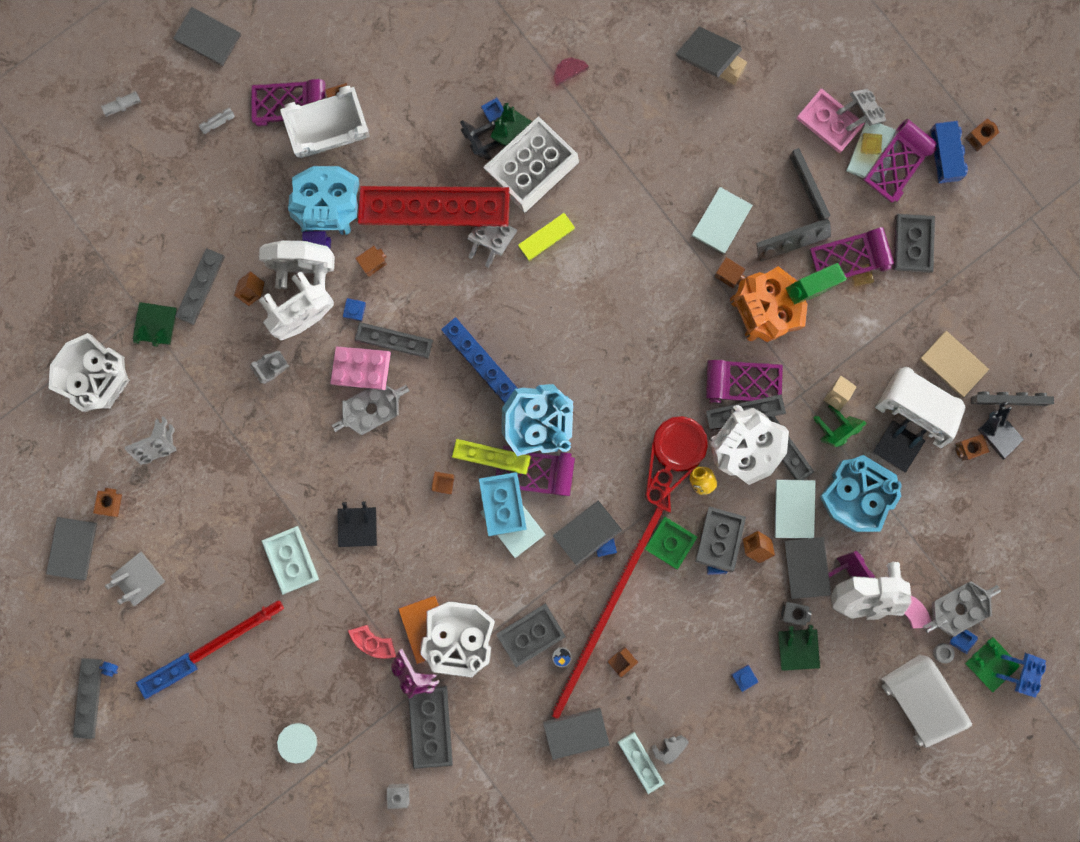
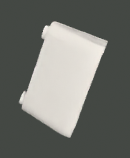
(325, 123)
(923, 405)
(926, 701)

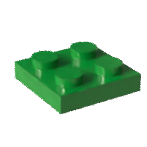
(670, 543)

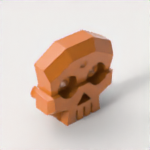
(761, 309)

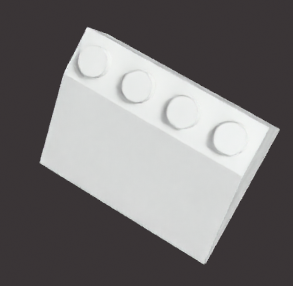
(532, 164)

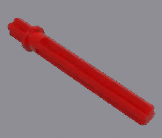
(238, 630)

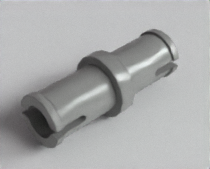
(121, 104)

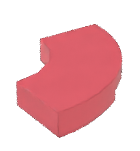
(371, 644)

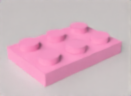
(822, 120)
(360, 368)

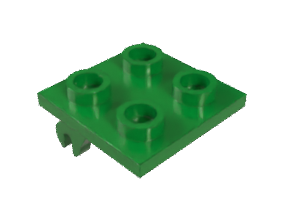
(848, 427)
(988, 662)

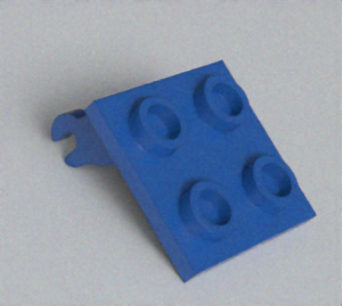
(1031, 674)

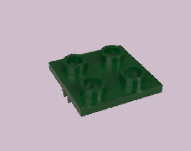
(509, 125)
(154, 324)
(799, 649)

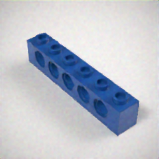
(479, 359)

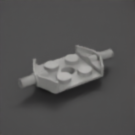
(355, 408)
(976, 604)

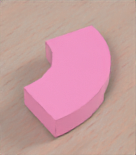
(917, 614)

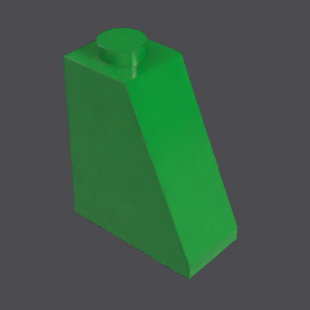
(816, 284)

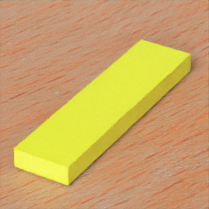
(491, 456)

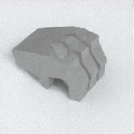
(269, 366)
(674, 747)

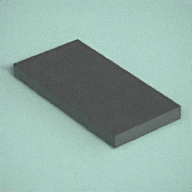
(430, 729)

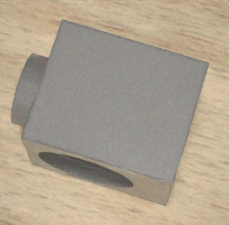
(398, 796)

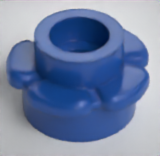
(109, 669)

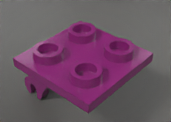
(854, 565)
(411, 682)

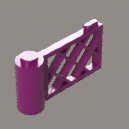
(312, 91)
(917, 143)
(876, 248)
(719, 380)
(560, 473)

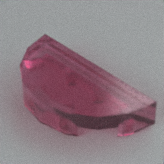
(568, 69)

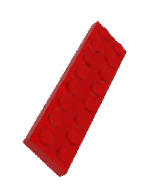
(434, 206)

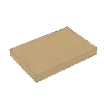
(954, 364)

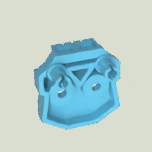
(323, 208)
(521, 420)
(853, 508)

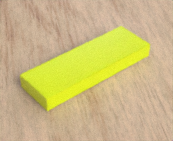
(546, 236)

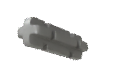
(216, 120)

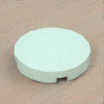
(297, 743)

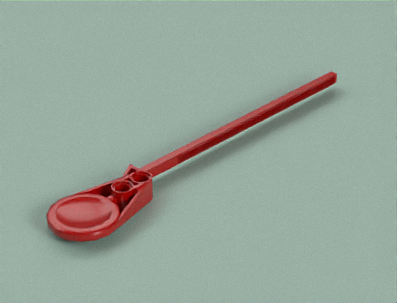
(679, 446)

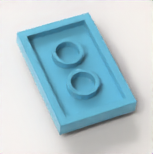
(502, 504)

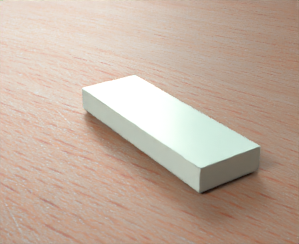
(641, 762)

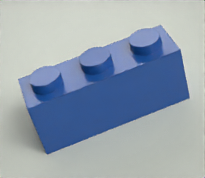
(949, 152)

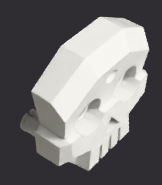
(297, 257)
(299, 311)
(76, 365)
(740, 440)
(873, 596)
(459, 623)

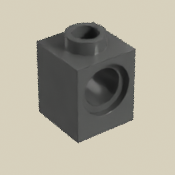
(786, 613)

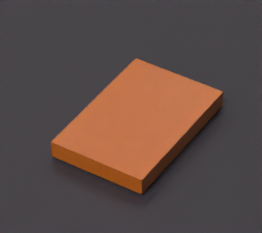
(415, 623)

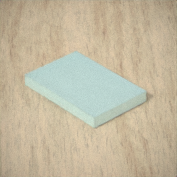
(862, 163)
(722, 220)
(794, 508)
(521, 540)
(290, 560)

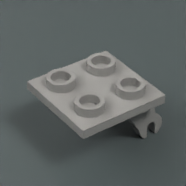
(872, 112)
(492, 237)
(153, 447)
(136, 579)

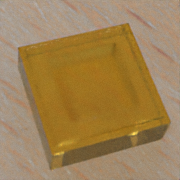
(871, 143)
(864, 278)

